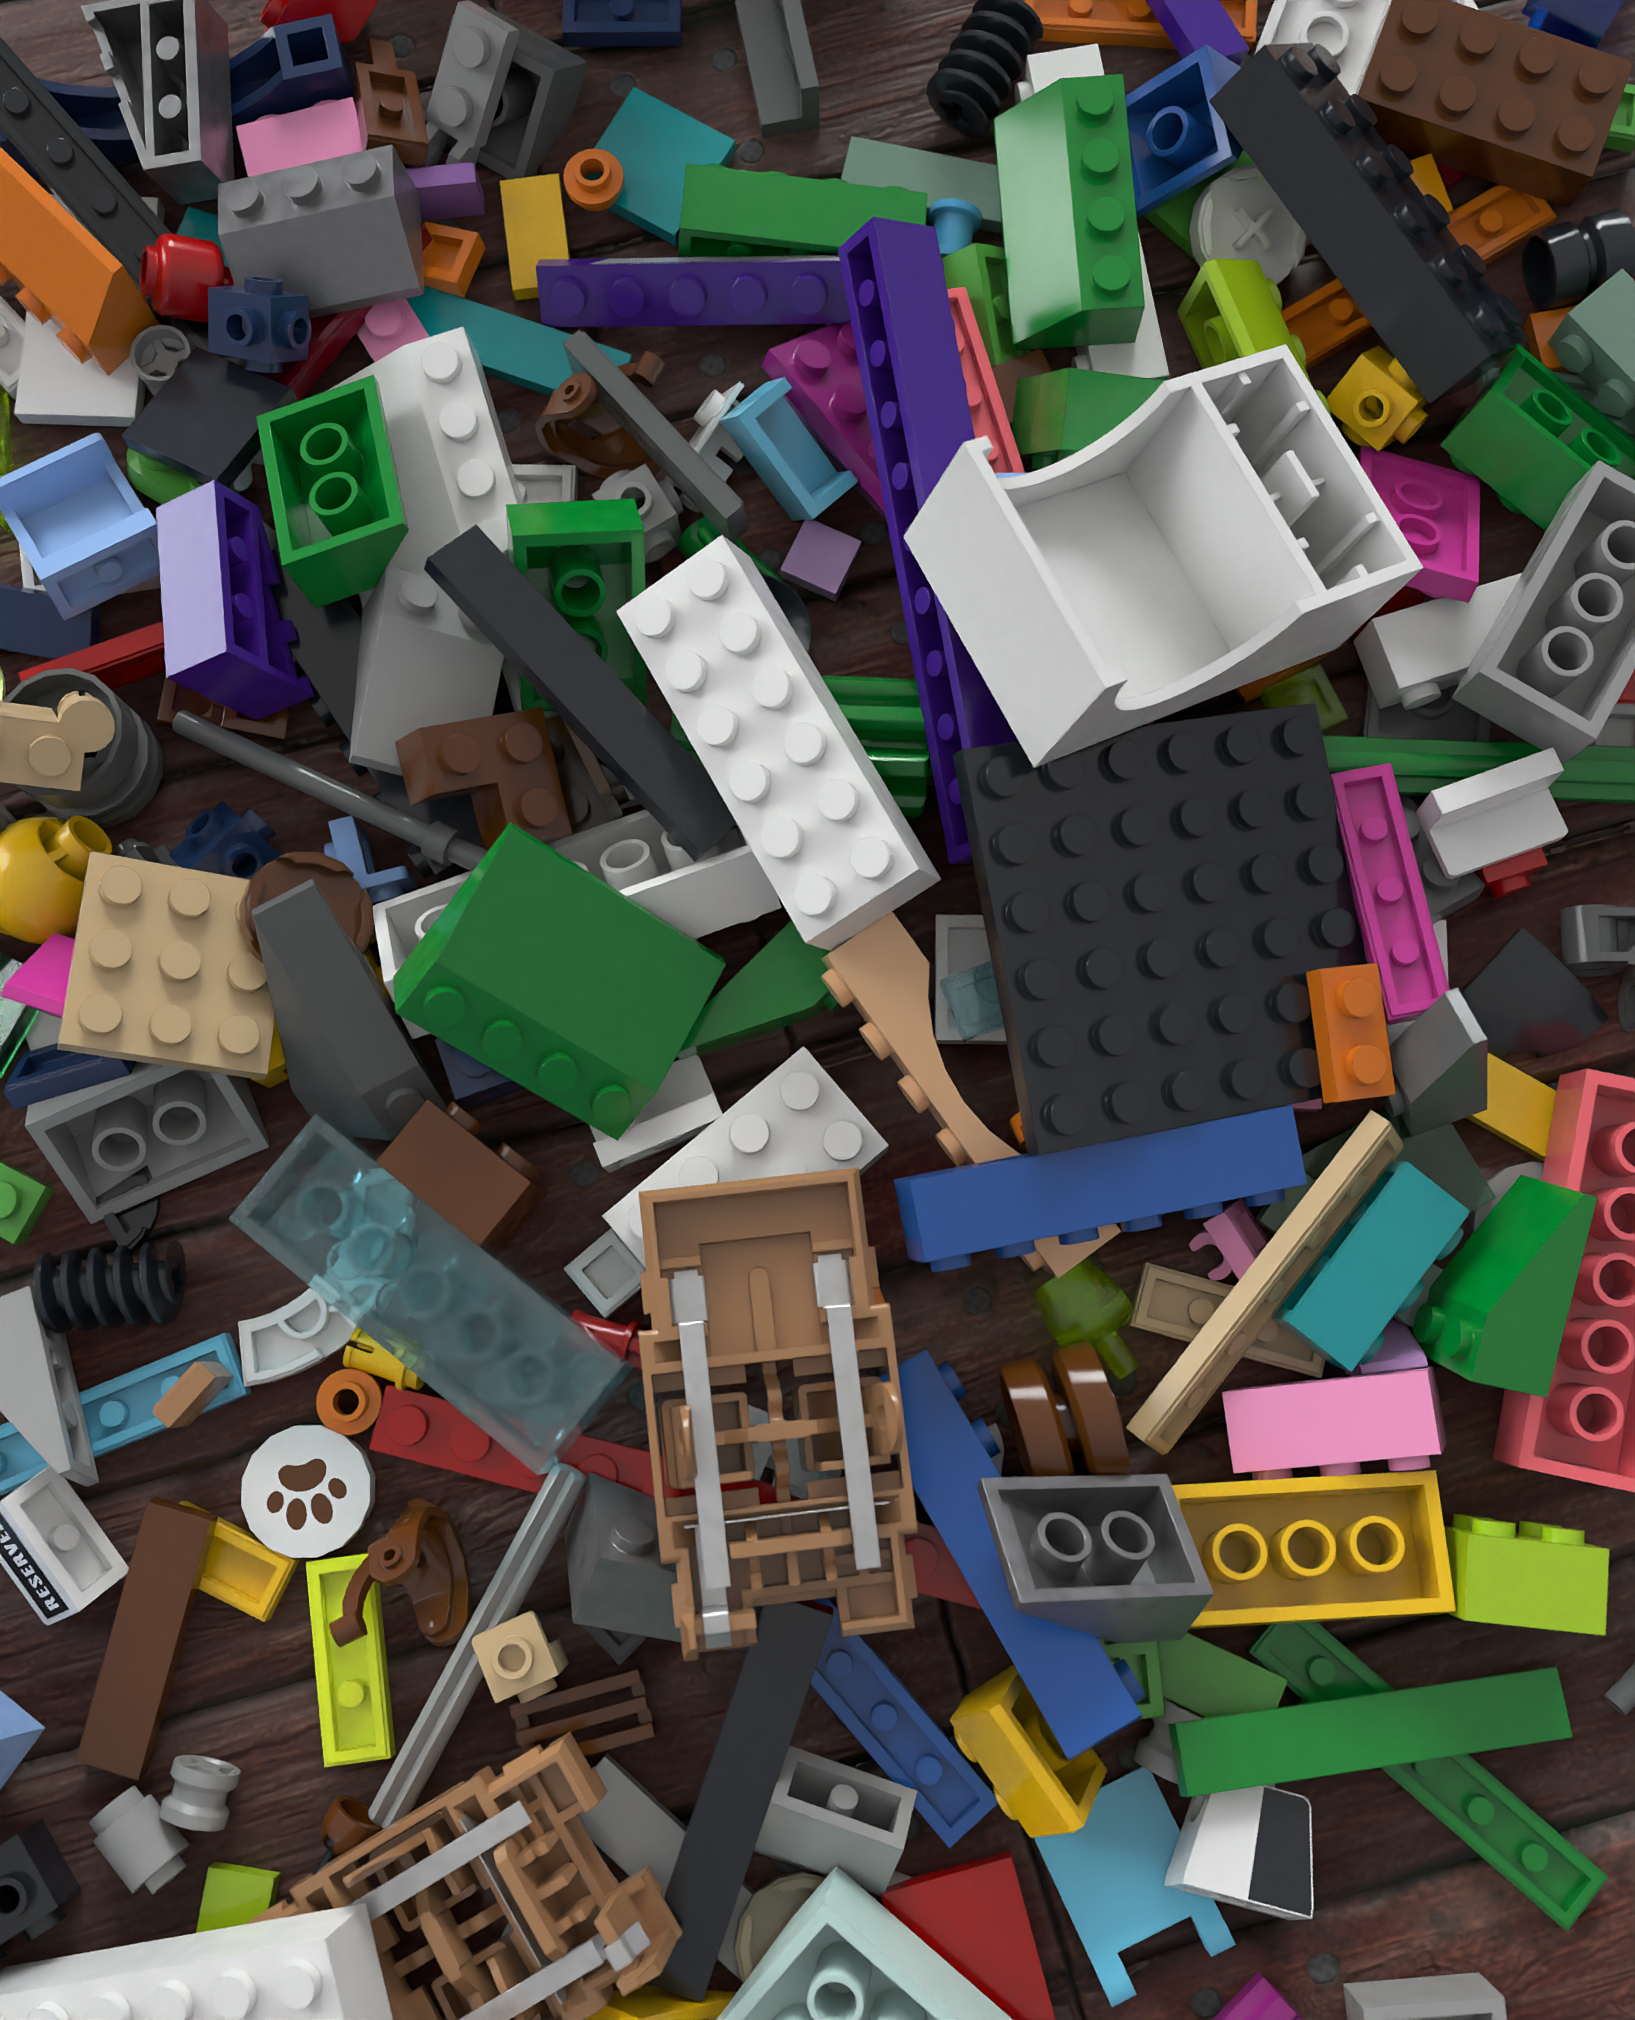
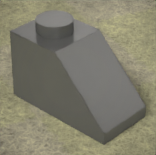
(1439, 1067)

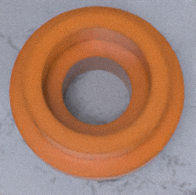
(595, 194)
(369, 1397)

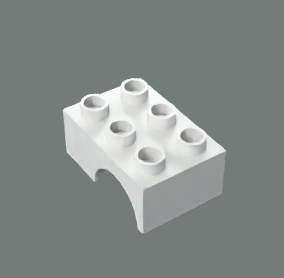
(1162, 558)

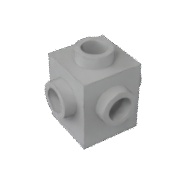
(656, 505)

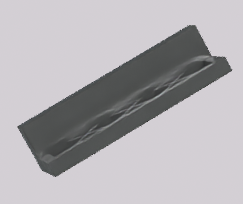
(779, 65)

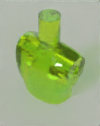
(1089, 1307)

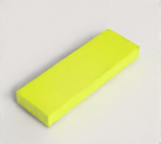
(350, 1678)

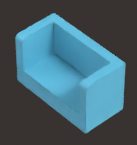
(785, 452)

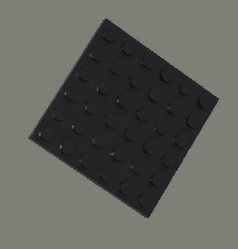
(1160, 920)

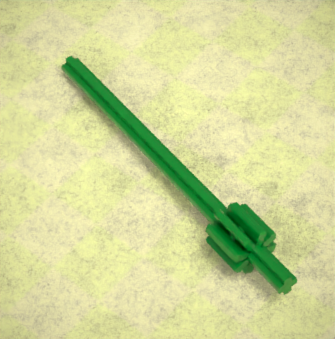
(892, 732)

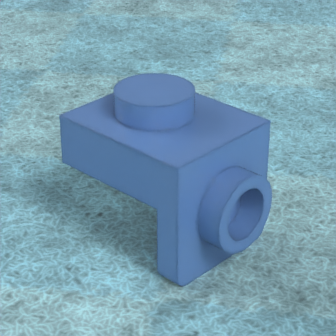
(354, 850)

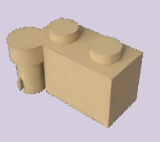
(48, 748)

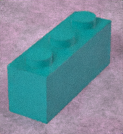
(1373, 1267)

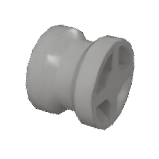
(199, 1793)

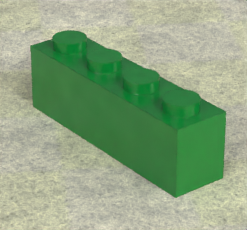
(781, 214)

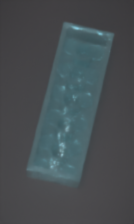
(432, 1295)

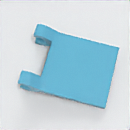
(1116, 1876)

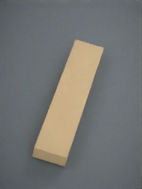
(1267, 1284)

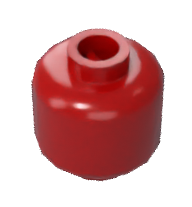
(179, 273)

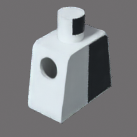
(1248, 1851)

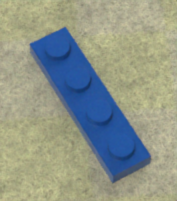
(900, 1733)

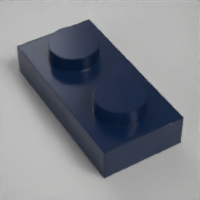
(622, 23)

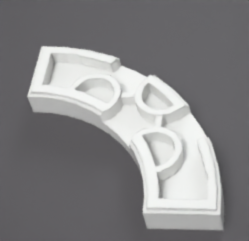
(291, 1338)

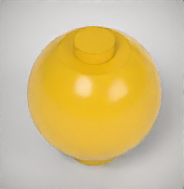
(45, 875)

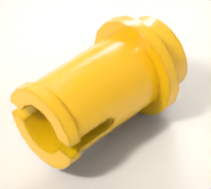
(379, 1362)

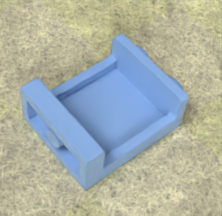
(80, 525)

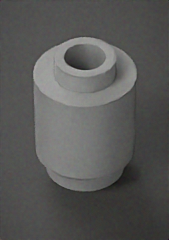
(139, 1842)

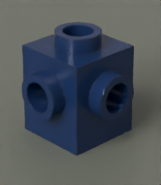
(259, 323)
(226, 843)

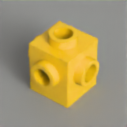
(1378, 401)

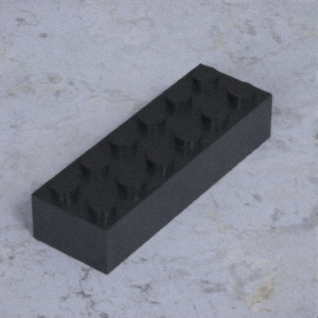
(1369, 217)

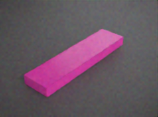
(1388, 892)

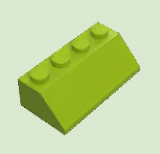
(1236, 314)

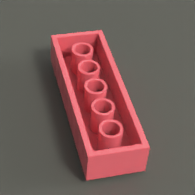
(1589, 1412)

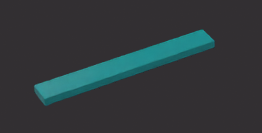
(506, 343)

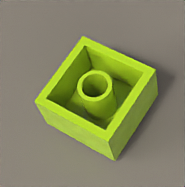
(1528, 1577)

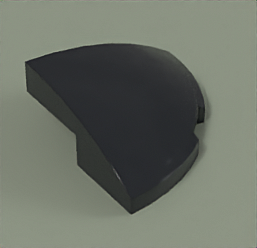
(1530, 1001)

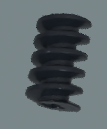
(983, 64)
(113, 1292)

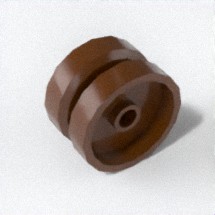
(1073, 1421)

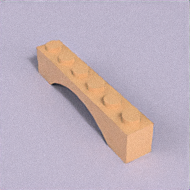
(889, 987)

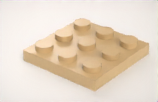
(166, 971)

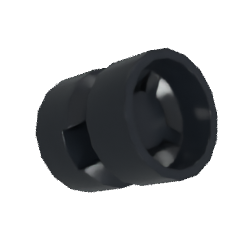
(1574, 261)

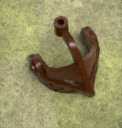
(613, 446)
(436, 1586)

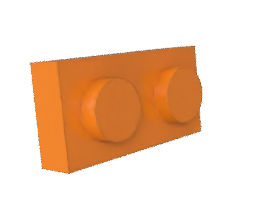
(1350, 1032)

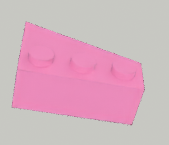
(1335, 1424)

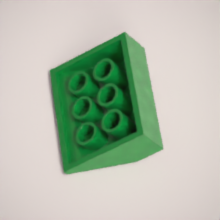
(558, 982)

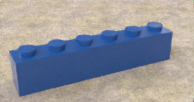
(1096, 1185)
(1061, 1666)

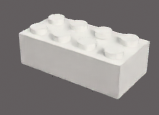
(780, 1128)

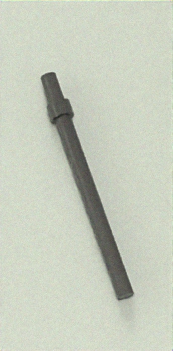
(437, 840)

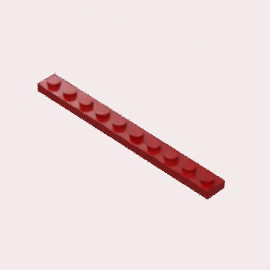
(440, 1435)

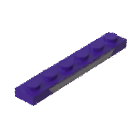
(692, 291)

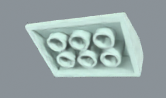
(854, 1962)

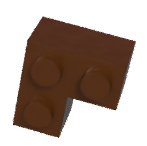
(497, 760)
(462, 1178)

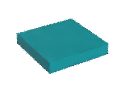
(653, 149)

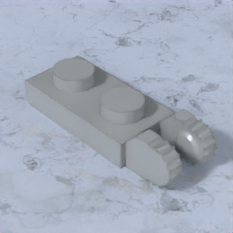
(468, 83)

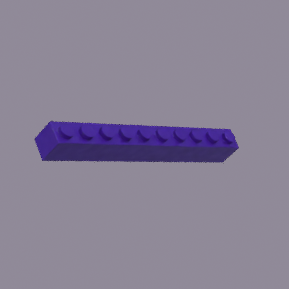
(916, 427)

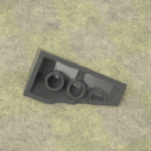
(336, 1023)

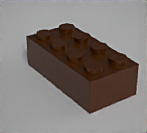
(1492, 96)

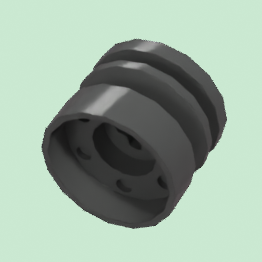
(115, 779)

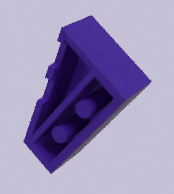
(220, 604)

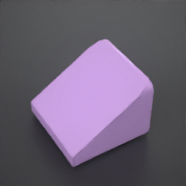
(1397, 1353)

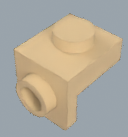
(519, 1658)

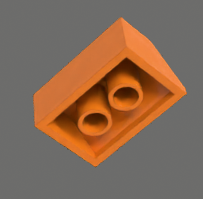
(66, 273)

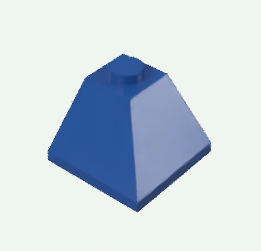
(1176, 130)

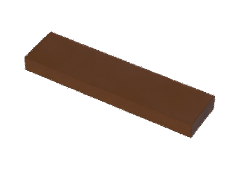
(146, 1638)

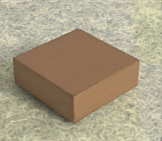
(192, 1393)

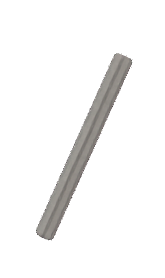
(463, 1669)

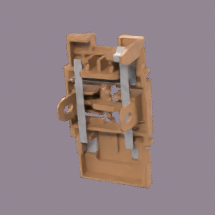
(767, 1279)
(530, 1846)

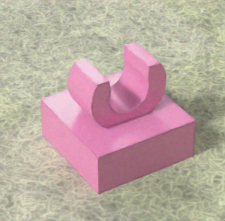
(1237, 1238)

